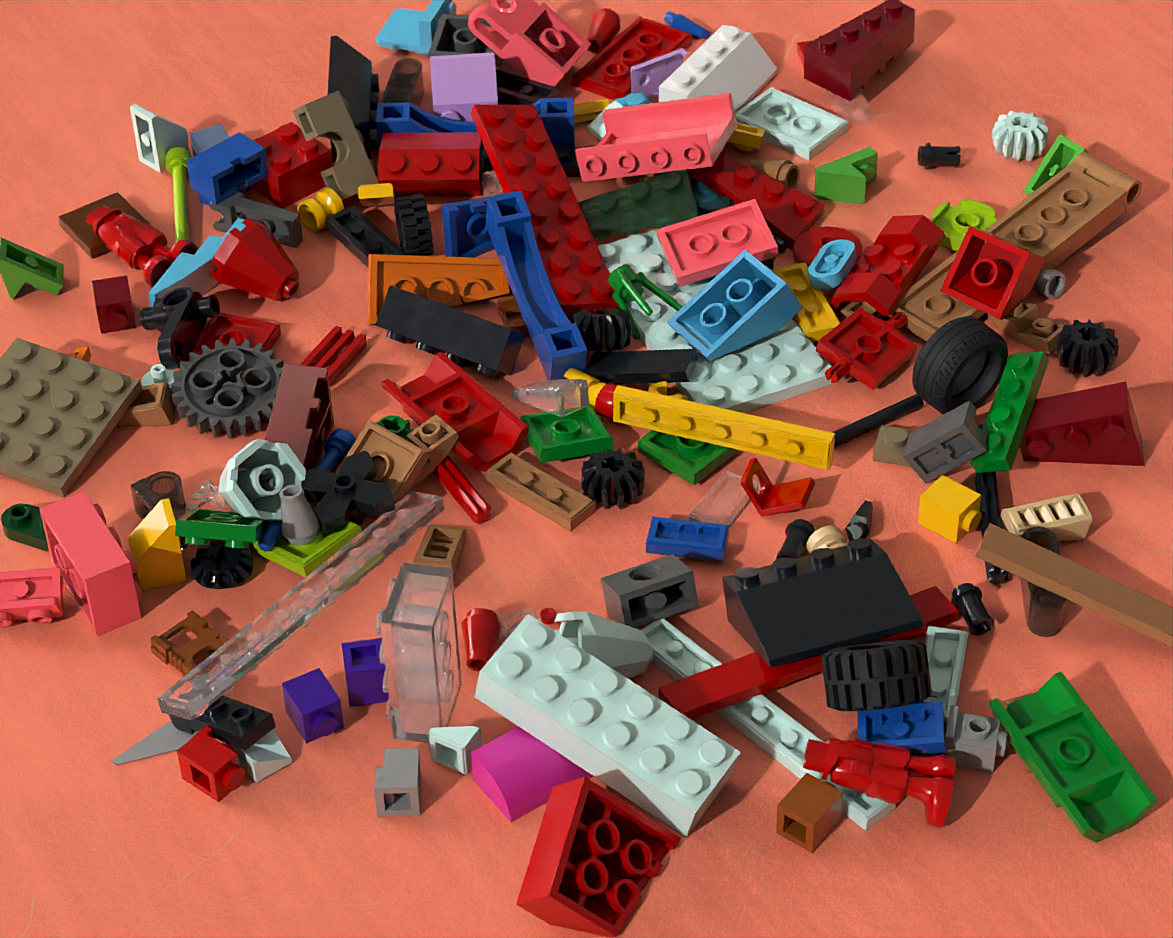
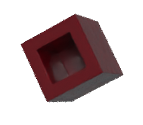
(113, 304)

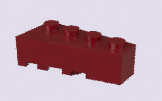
(859, 49)

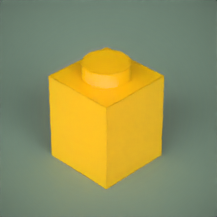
(949, 509)

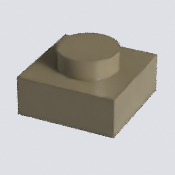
(891, 445)

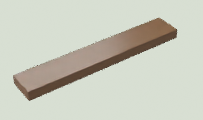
(1077, 584)

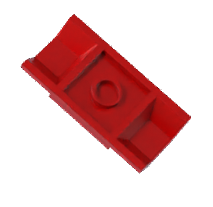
(891, 264)
(482, 422)

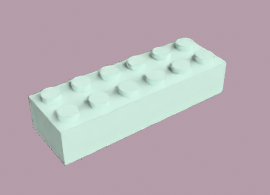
(606, 724)

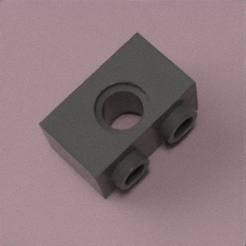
(649, 591)

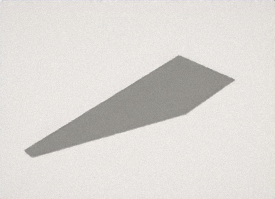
(159, 742)

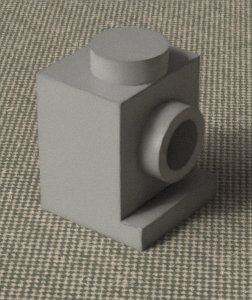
(974, 740)
(398, 783)

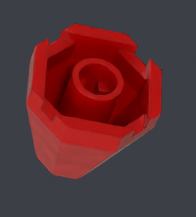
(255, 263)

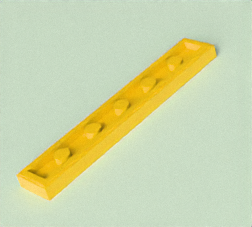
(723, 427)

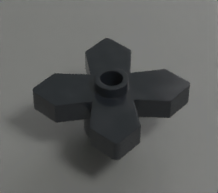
(347, 494)

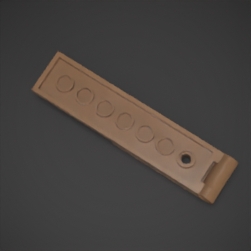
(1047, 222)

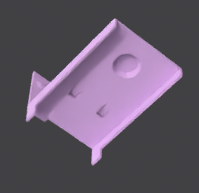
(652, 73)

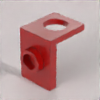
(775, 498)

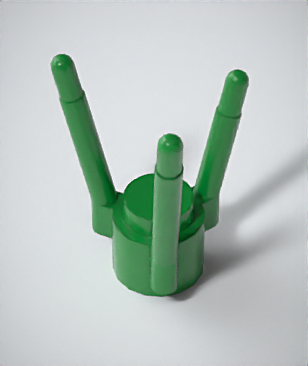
(629, 287)

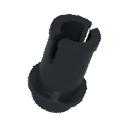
(938, 156)
(796, 539)
(968, 601)

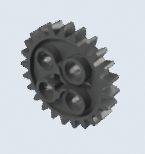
(227, 388)

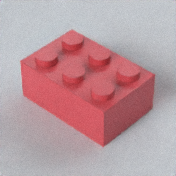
(92, 562)

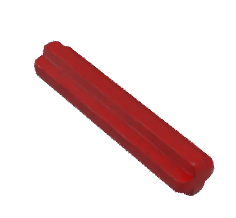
(463, 491)

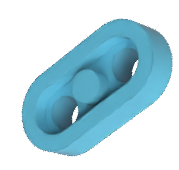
(832, 264)

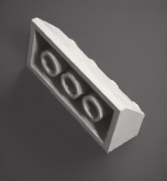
(724, 64)

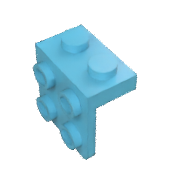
(414, 29)

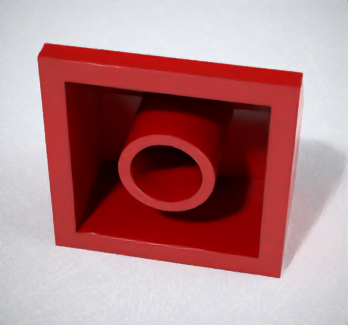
(991, 273)

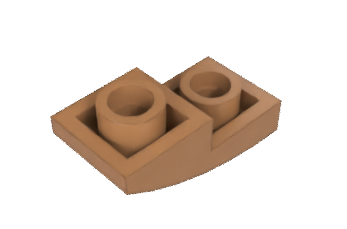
(1028, 328)
(437, 440)

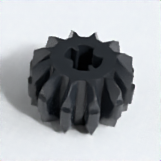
(604, 328)
(1087, 348)
(613, 477)

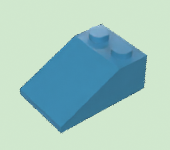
(736, 308)

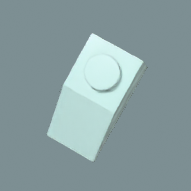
(156, 136)

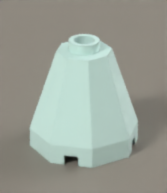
(256, 477)
(611, 642)

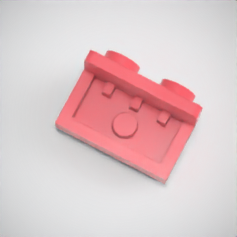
(31, 596)

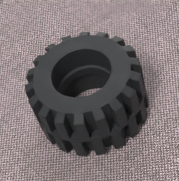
(876, 675)

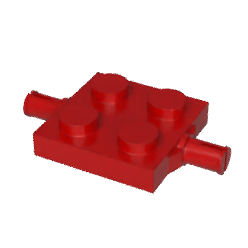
(866, 348)

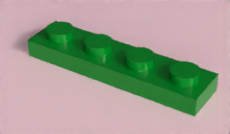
(1011, 410)

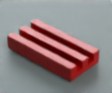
(328, 349)

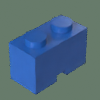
(226, 167)

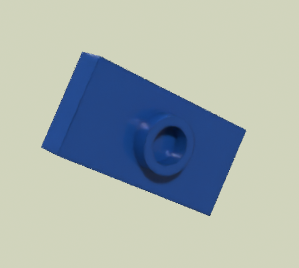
(687, 539)

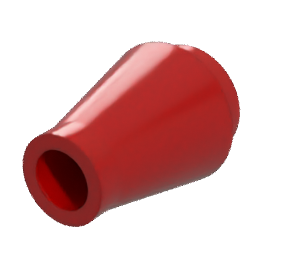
(603, 28)
(480, 636)

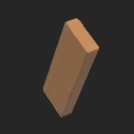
(540, 491)

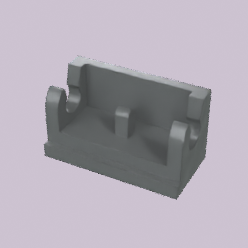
(946, 442)

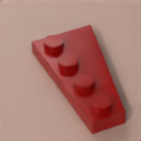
(783, 208)

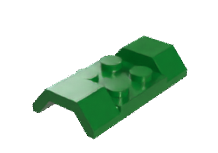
(1075, 759)

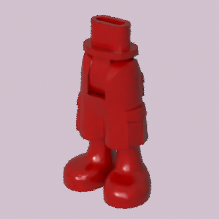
(137, 243)
(884, 771)

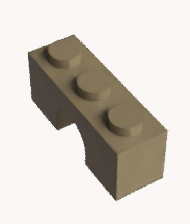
(331, 119)

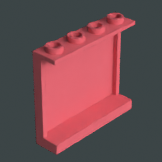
(659, 138)

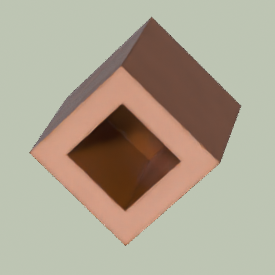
(809, 812)

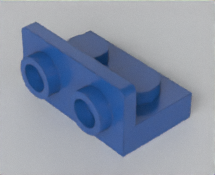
(914, 726)

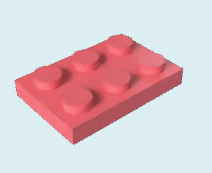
(713, 240)

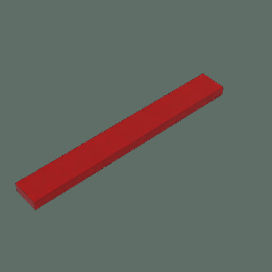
(752, 676)

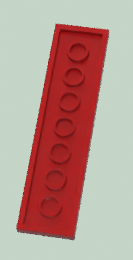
(528, 163)

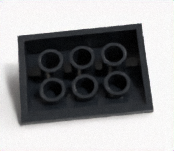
(819, 602)

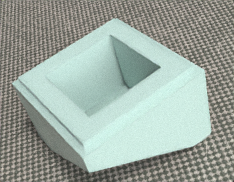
(454, 746)
(264, 757)

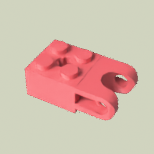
(529, 38)

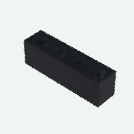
(449, 330)

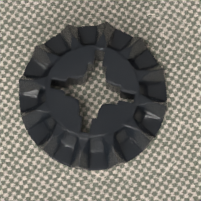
(232, 573)

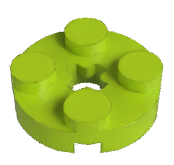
(955, 218)

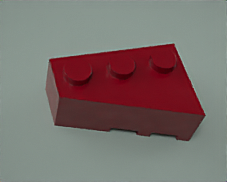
(302, 412)
(1084, 428)

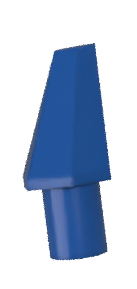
(684, 24)

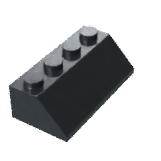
(354, 78)

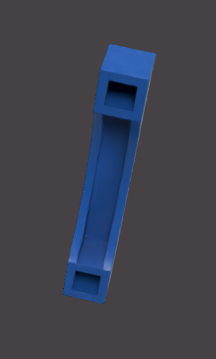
(406, 117)

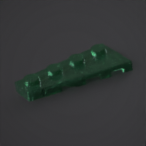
(642, 205)

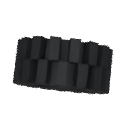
(413, 225)

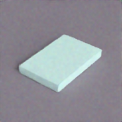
(792, 123)

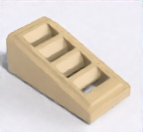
(1063, 515)

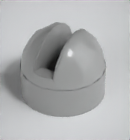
(1050, 283)

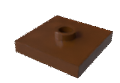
(82, 233)

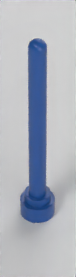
(335, 450)

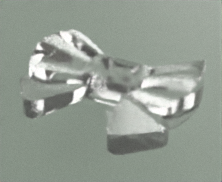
(204, 493)

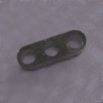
(405, 83)
(1042, 608)

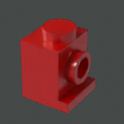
(210, 765)

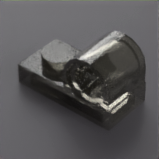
(153, 489)

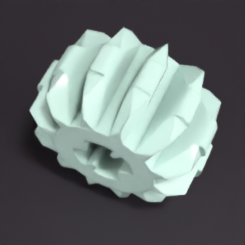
(1020, 135)

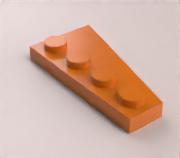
(437, 278)

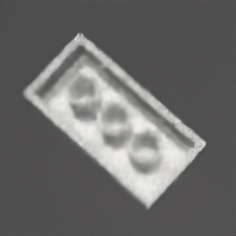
(420, 651)

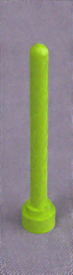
(177, 166)

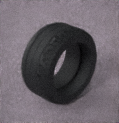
(959, 364)

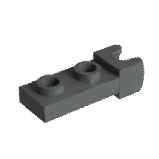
(282, 223)

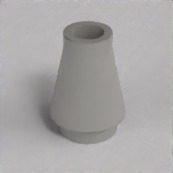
(298, 518)

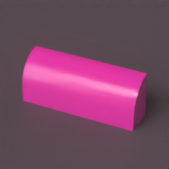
(520, 772)

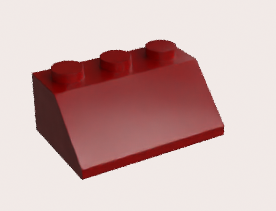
(431, 163)

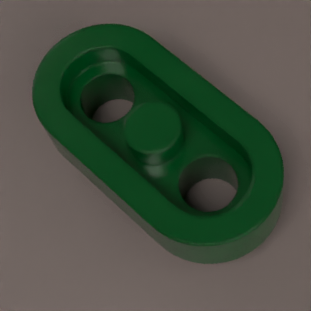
(24, 525)

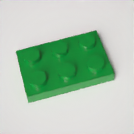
(205, 525)

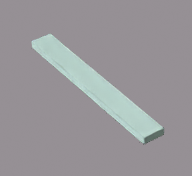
(757, 719)

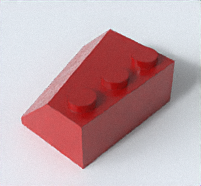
(591, 859)

